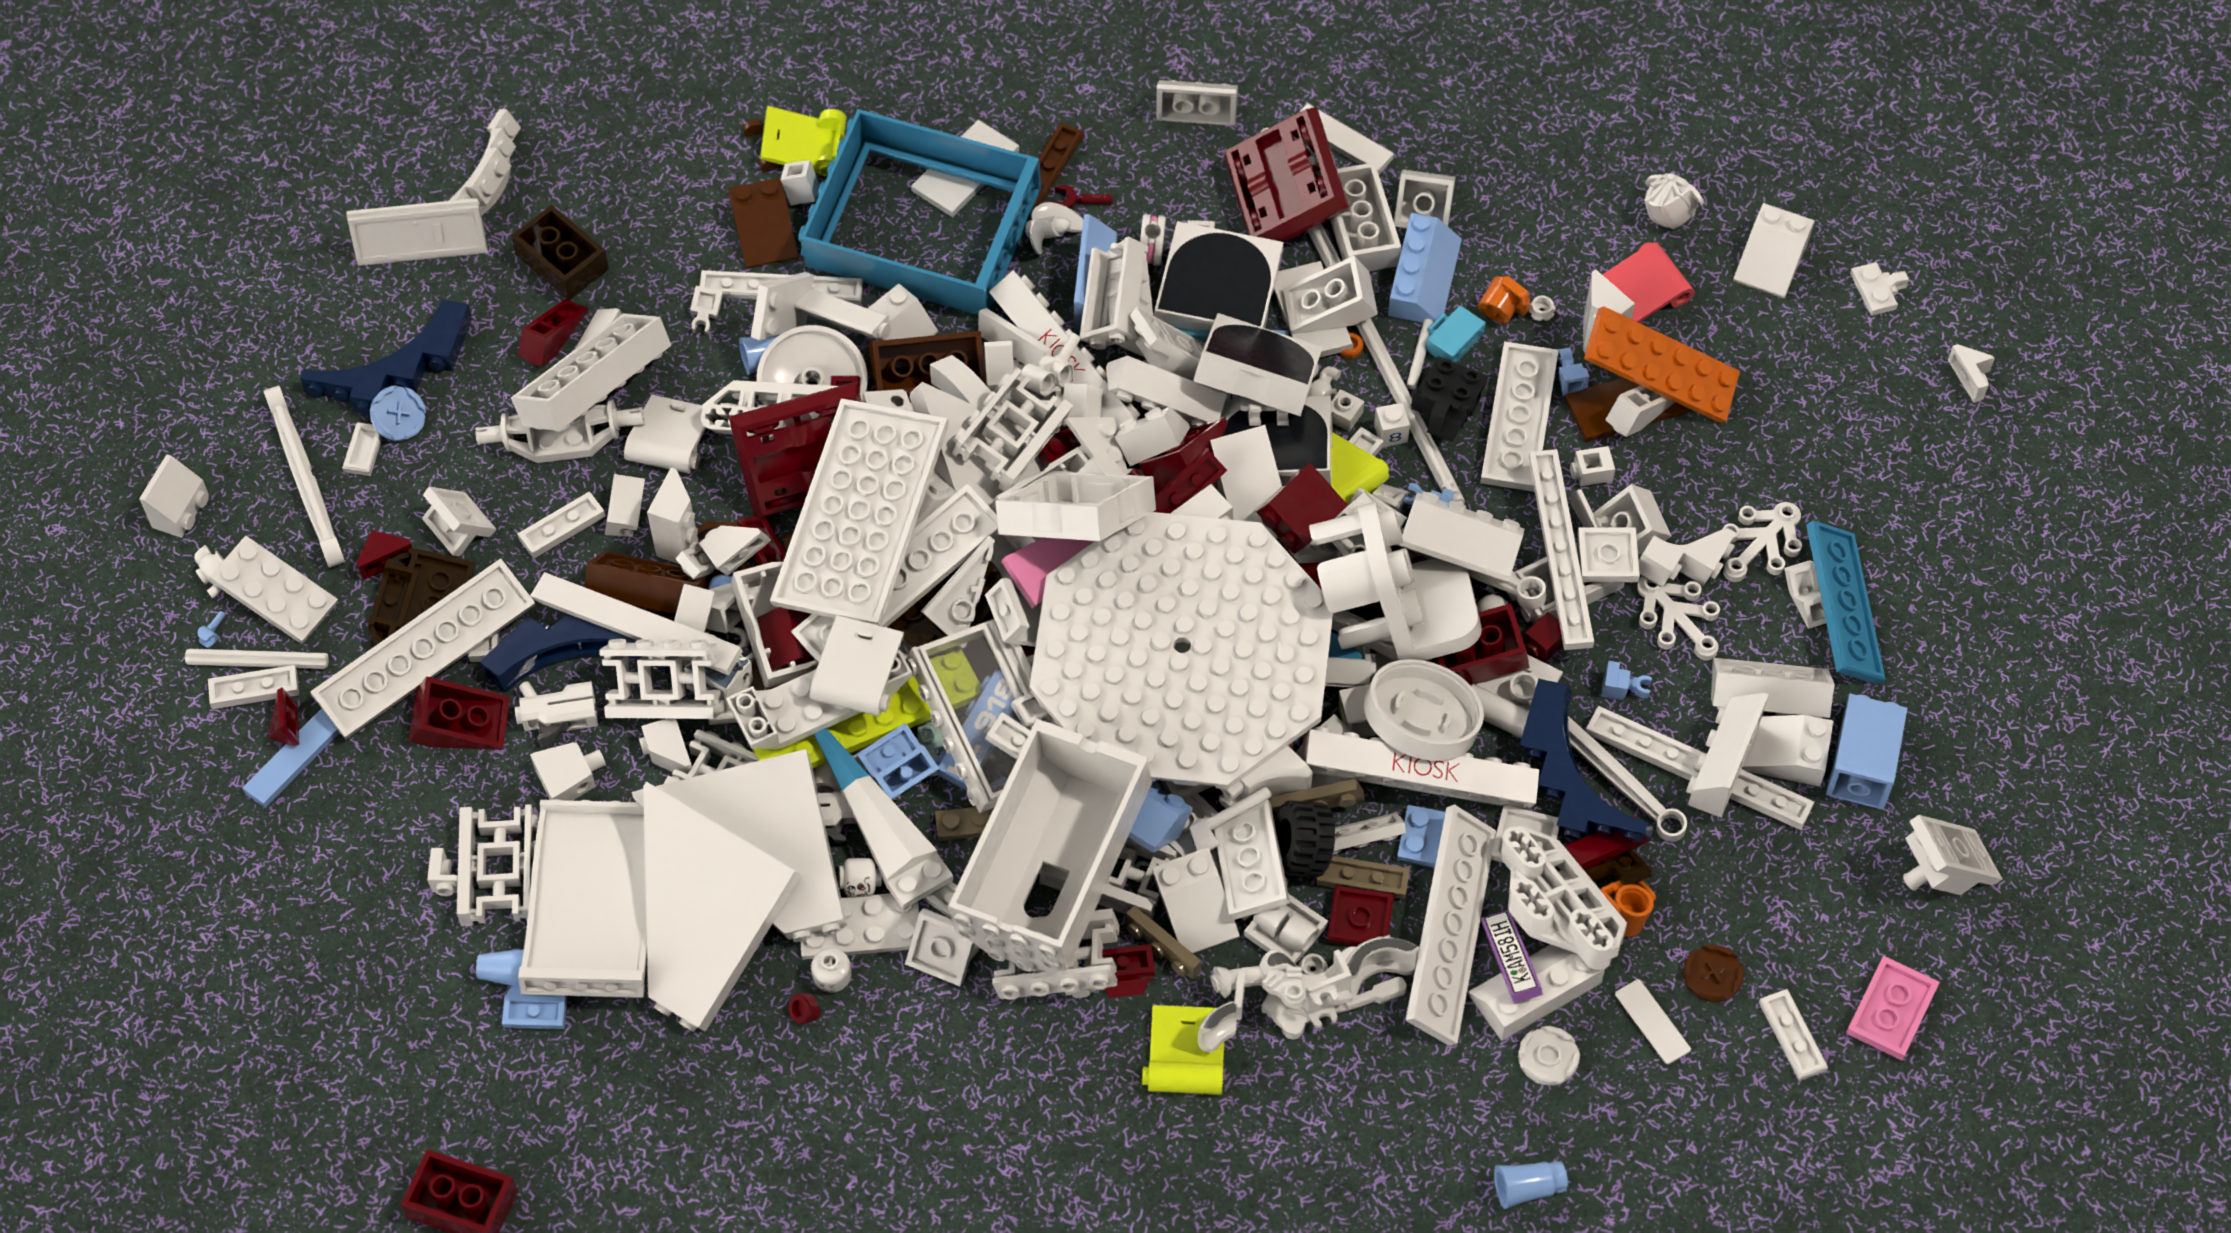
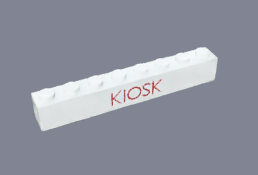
(1032, 316)
(1381, 764)

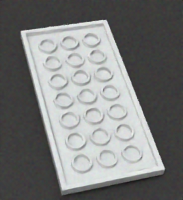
(860, 512)

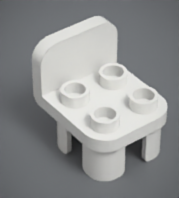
(1424, 603)

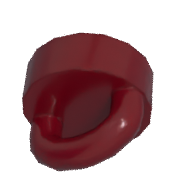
(803, 1008)

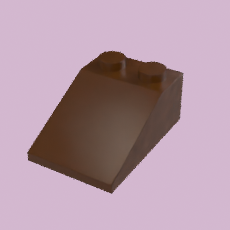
(763, 223)

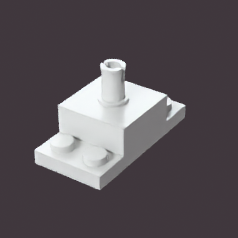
(1166, 345)
(1948, 857)

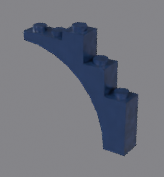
(433, 347)
(537, 646)
(1548, 736)

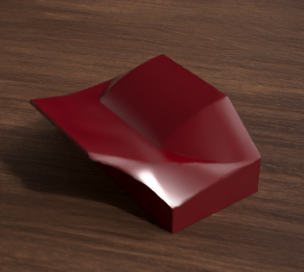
(1133, 969)

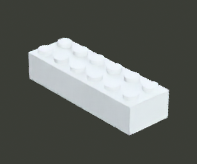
(591, 372)

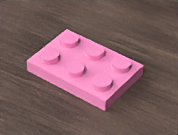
(1892, 1008)

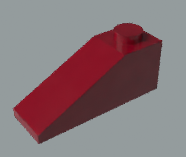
(549, 332)

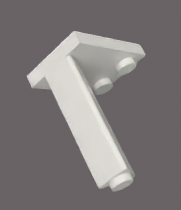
(789, 300)

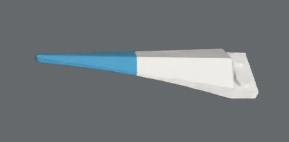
(899, 849)

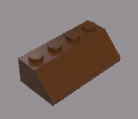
(907, 361)
(640, 581)

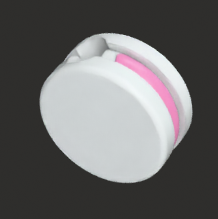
(1152, 235)

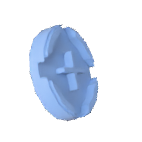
(397, 413)

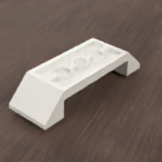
(789, 714)

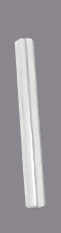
(256, 658)

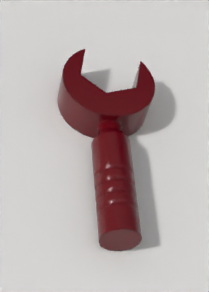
(1087, 199)

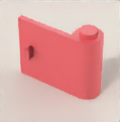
(1650, 281)

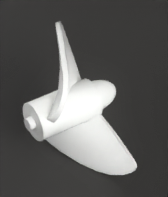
(1051, 221)

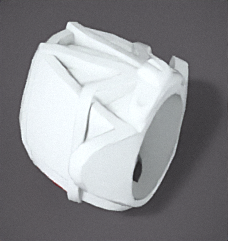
(1671, 200)

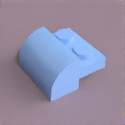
(897, 761)

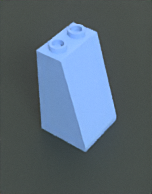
(1867, 751)

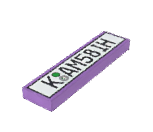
(1511, 956)

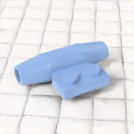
(520, 1009)

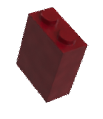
(1300, 503)

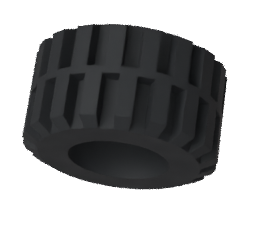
(1305, 837)

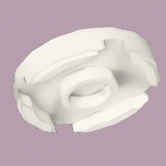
(1546, 1065)

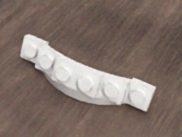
(494, 169)

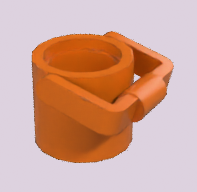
(1503, 299)
(1632, 902)

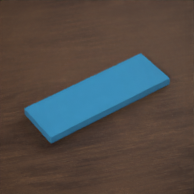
(1845, 602)

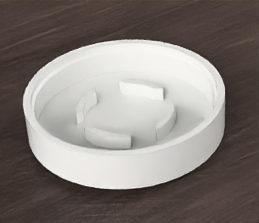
(1423, 710)

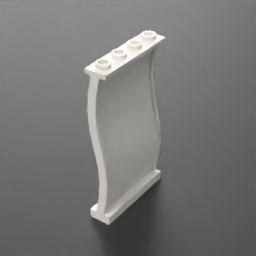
(587, 901)

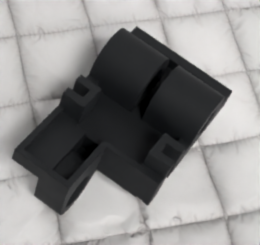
(1449, 395)

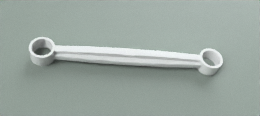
(303, 476)
(1514, 586)
(1609, 768)

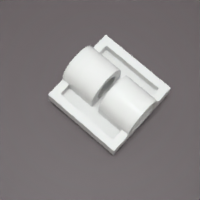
(1287, 929)

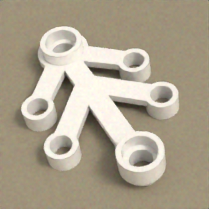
(1764, 537)
(1677, 612)

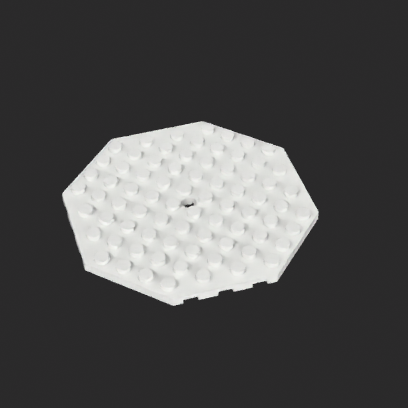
(1252, 631)

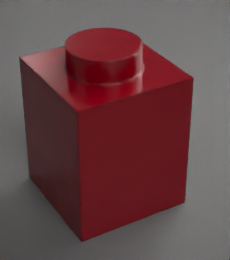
(1543, 638)

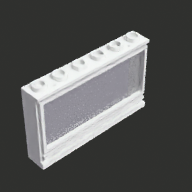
(967, 687)

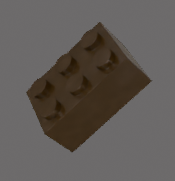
(560, 252)

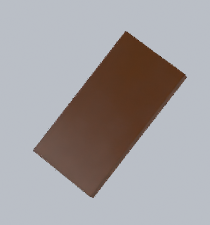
(1594, 404)

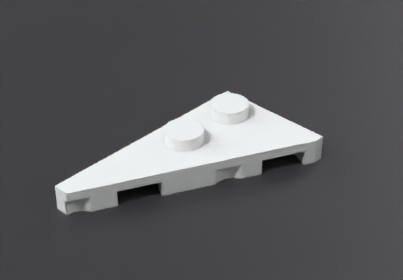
(956, 601)

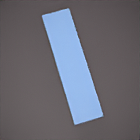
(291, 760)

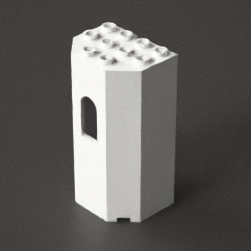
(1060, 808)

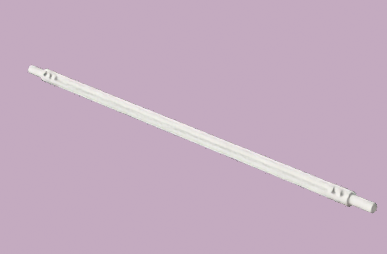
(1392, 378)

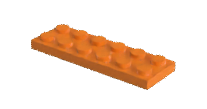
(1661, 364)

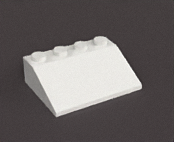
(1462, 536)

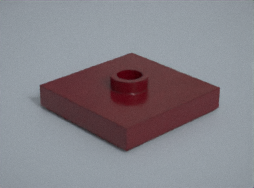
(1359, 916)

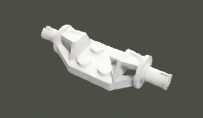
(571, 443)

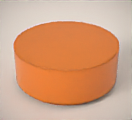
(1357, 347)

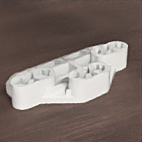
(746, 392)
(1548, 901)

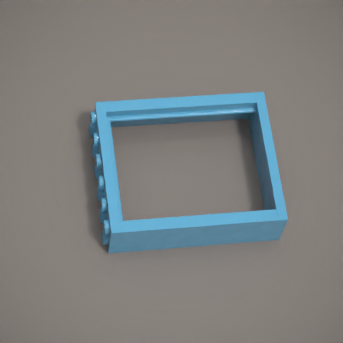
(933, 151)

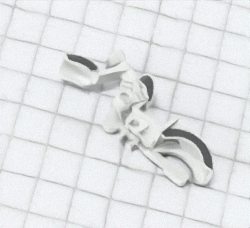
(1304, 998)

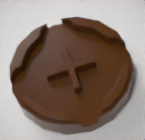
(1713, 973)

